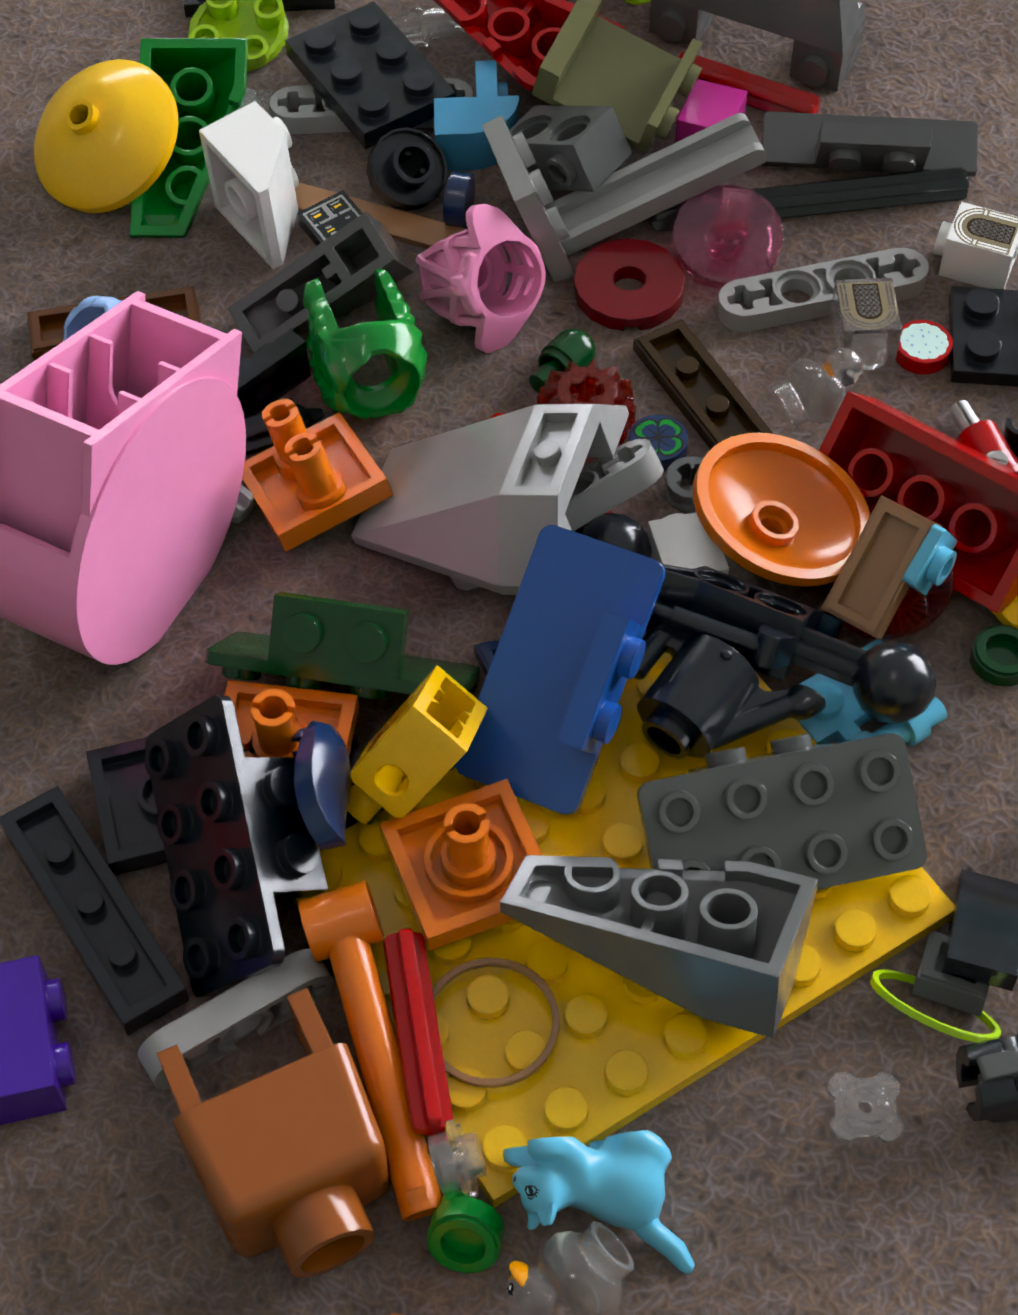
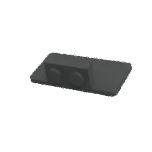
(802, 809)

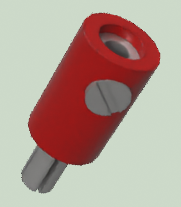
(982, 435)

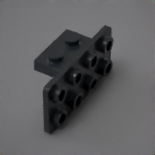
(228, 844)

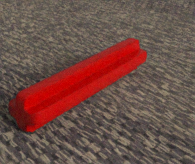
(762, 92)
(417, 1032)

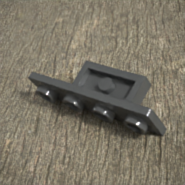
(868, 143)

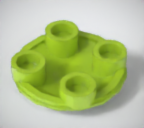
(257, 20)

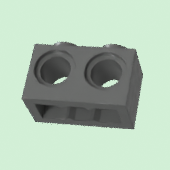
(574, 144)

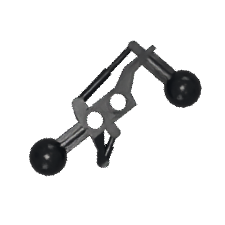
(777, 633)

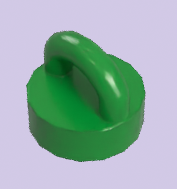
(465, 1233)

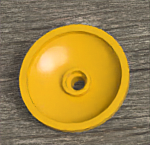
(106, 136)

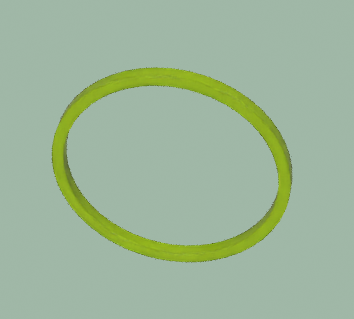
(937, 1025)

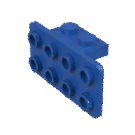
(563, 667)

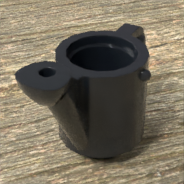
(709, 695)

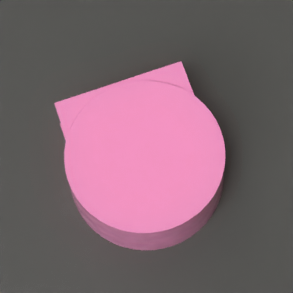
(118, 478)

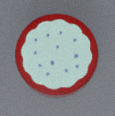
(924, 347)

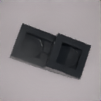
(984, 931)

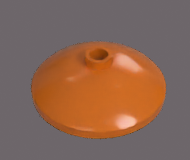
(779, 508)

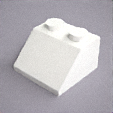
(253, 178)

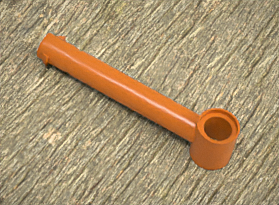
(343, 928)

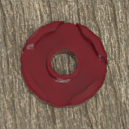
(634, 259)

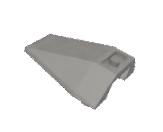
(485, 491)

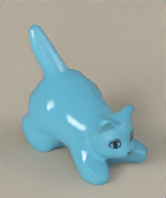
(609, 1178)

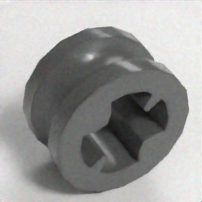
(675, 495)

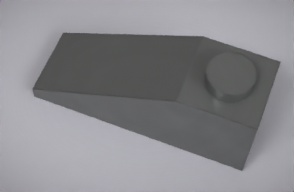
(346, 272)

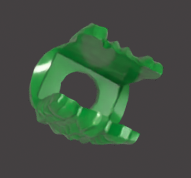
(341, 351)

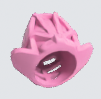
(469, 273)

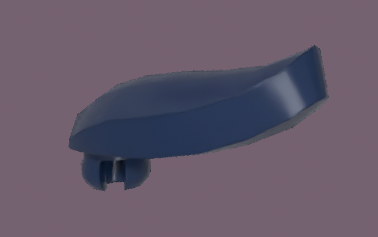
(322, 783)

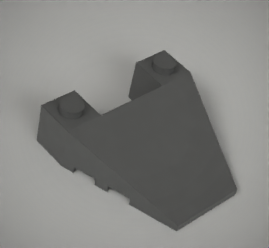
(823, 31)

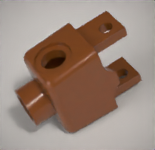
(287, 1152)

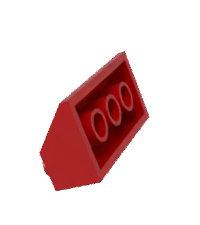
(940, 480)

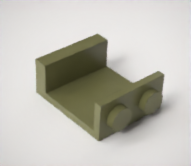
(611, 67)

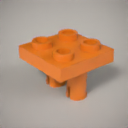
(311, 475)

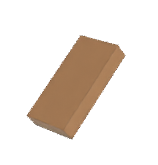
(872, 576)

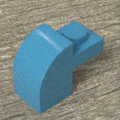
(460, 120)

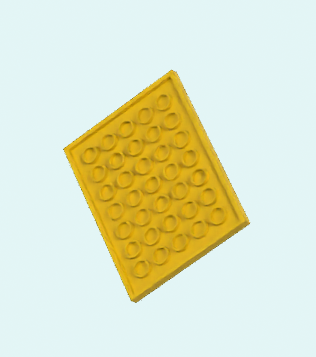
(616, 1040)

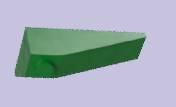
(207, 85)

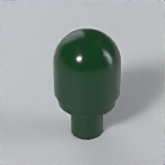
(566, 346)

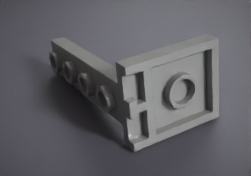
(627, 194)

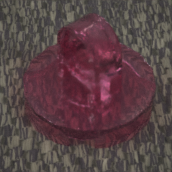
(727, 235)

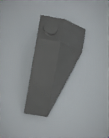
(695, 937)

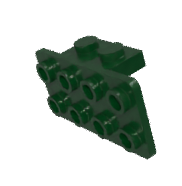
(333, 643)

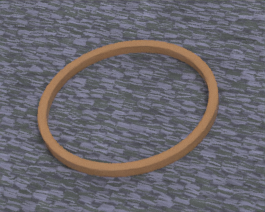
(535, 978)

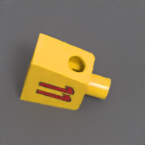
(414, 748)

